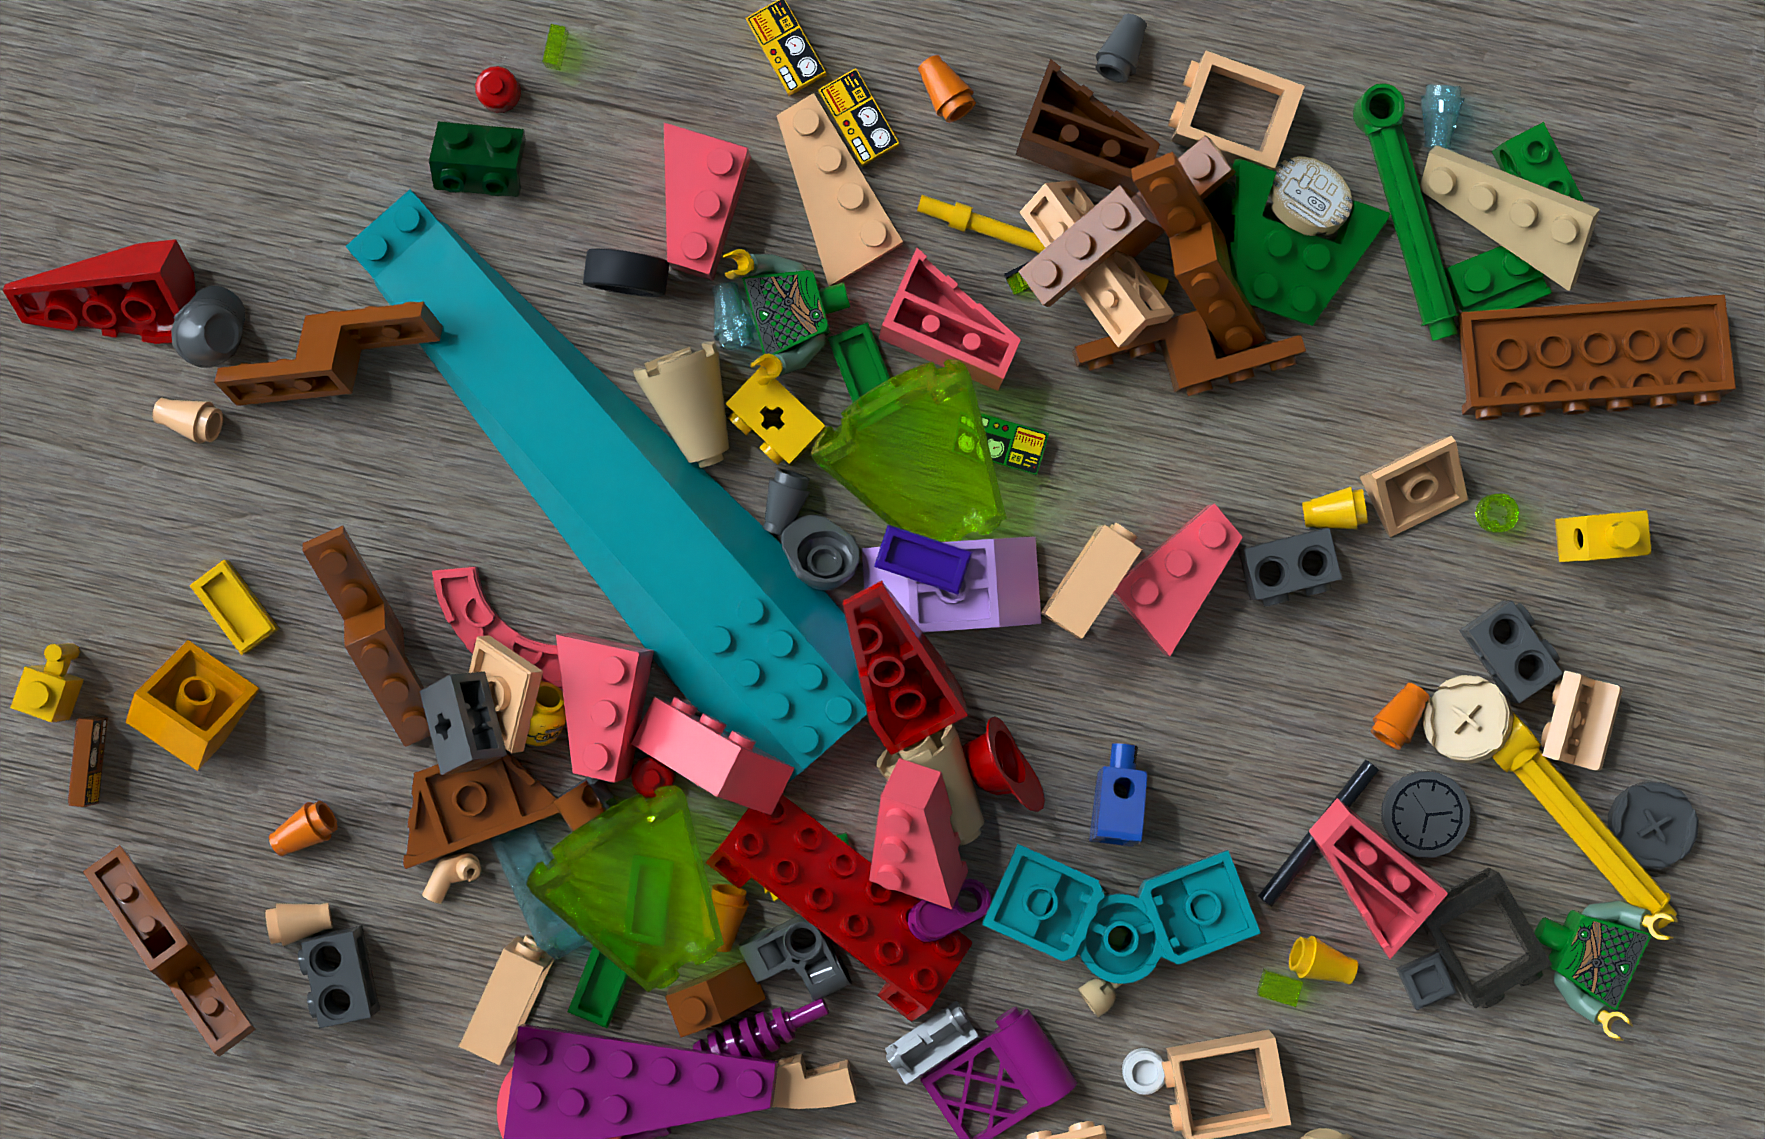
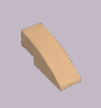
(815, 1087)

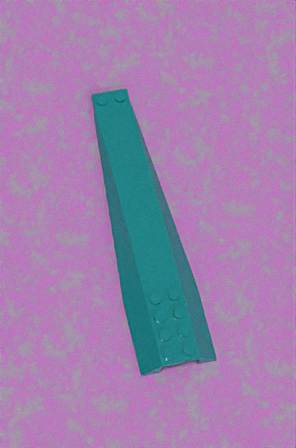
(646, 524)

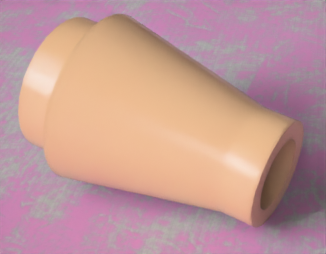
(192, 419)
(297, 921)

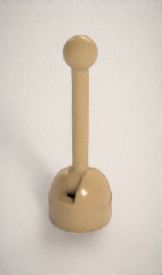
(1099, 995)

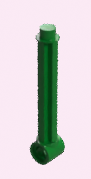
(1407, 209)

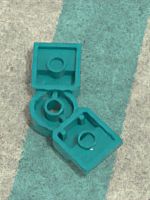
(1171, 917)

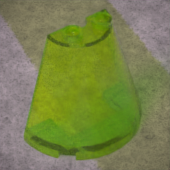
(918, 454)
(635, 888)

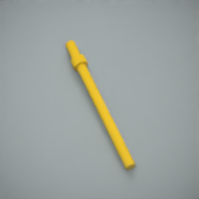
(962, 217)

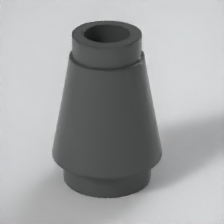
(1122, 49)
(784, 499)

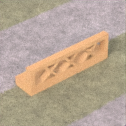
(1108, 292)

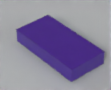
(923, 559)

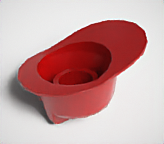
(1001, 767)

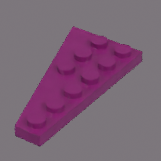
(618, 1087)

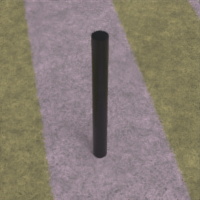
(1307, 846)

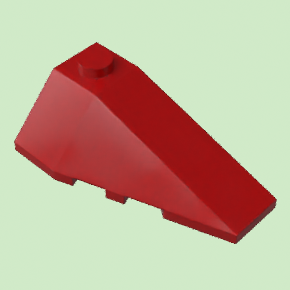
(117, 292)
(900, 671)

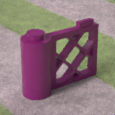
(1028, 1060)

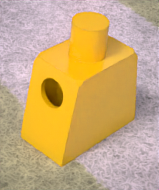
(1603, 536)

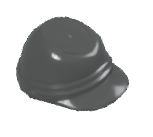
(209, 327)
(820, 552)

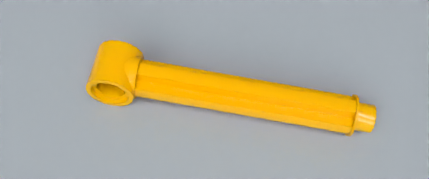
(1525, 759)

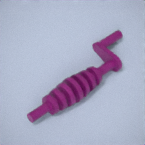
(752, 1039)

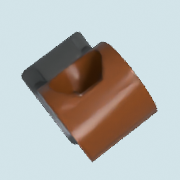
(584, 802)

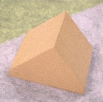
(1417, 486)

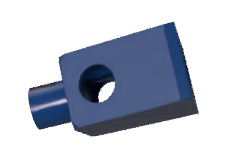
(1113, 818)

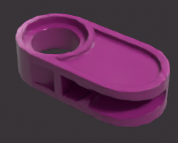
(932, 922)

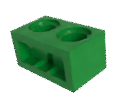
(1537, 160)

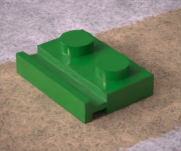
(1495, 281)

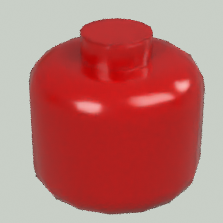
(497, 89)
(650, 775)

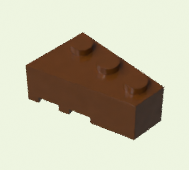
(1082, 135)

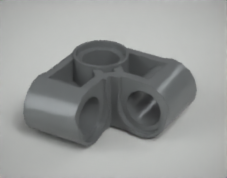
(776, 951)

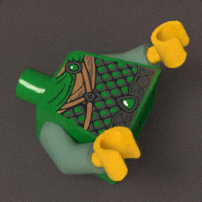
(786, 310)
(1598, 956)

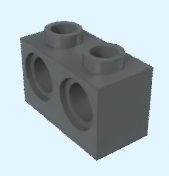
(1288, 556)
(1503, 658)
(352, 976)

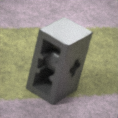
(463, 722)

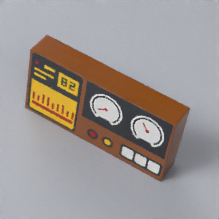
(87, 761)

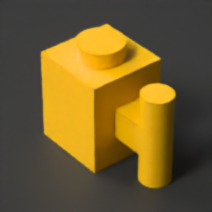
(48, 688)

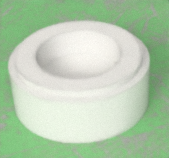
(1143, 1071)

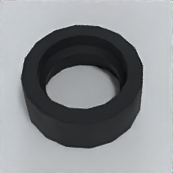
(626, 272)

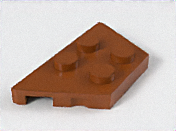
(472, 807)

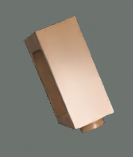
(1280, 122)
(1092, 579)
(507, 1000)
(1276, 1106)

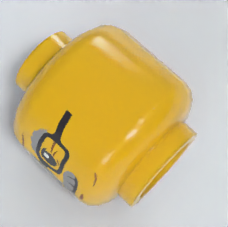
(548, 715)

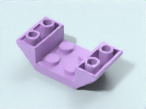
(995, 592)

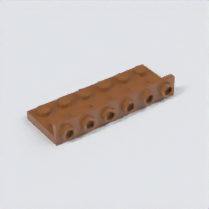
(1596, 356)

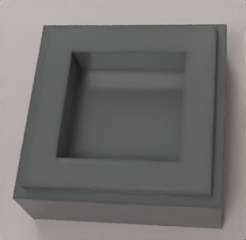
(1426, 980)

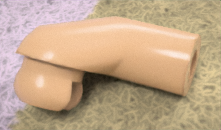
(448, 871)

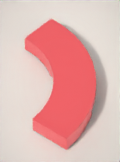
(473, 616)

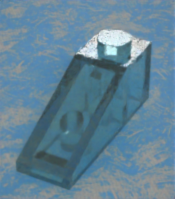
(518, 855)

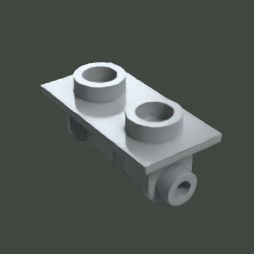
(931, 1043)

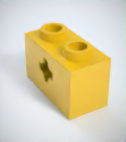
(799, 428)

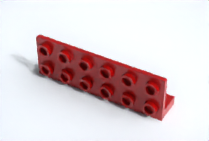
(833, 892)

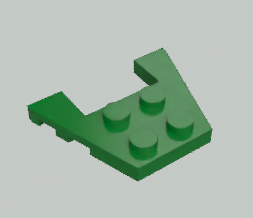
(1284, 268)

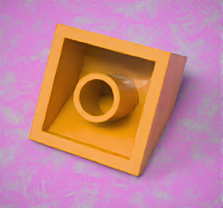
(191, 704)

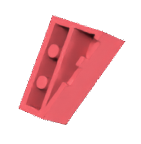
(701, 197)
(943, 323)
(1177, 577)
(602, 702)
(712, 757)
(915, 837)
(1379, 878)

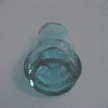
(1440, 114)
(731, 318)

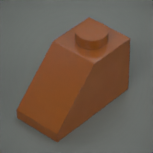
(713, 998)

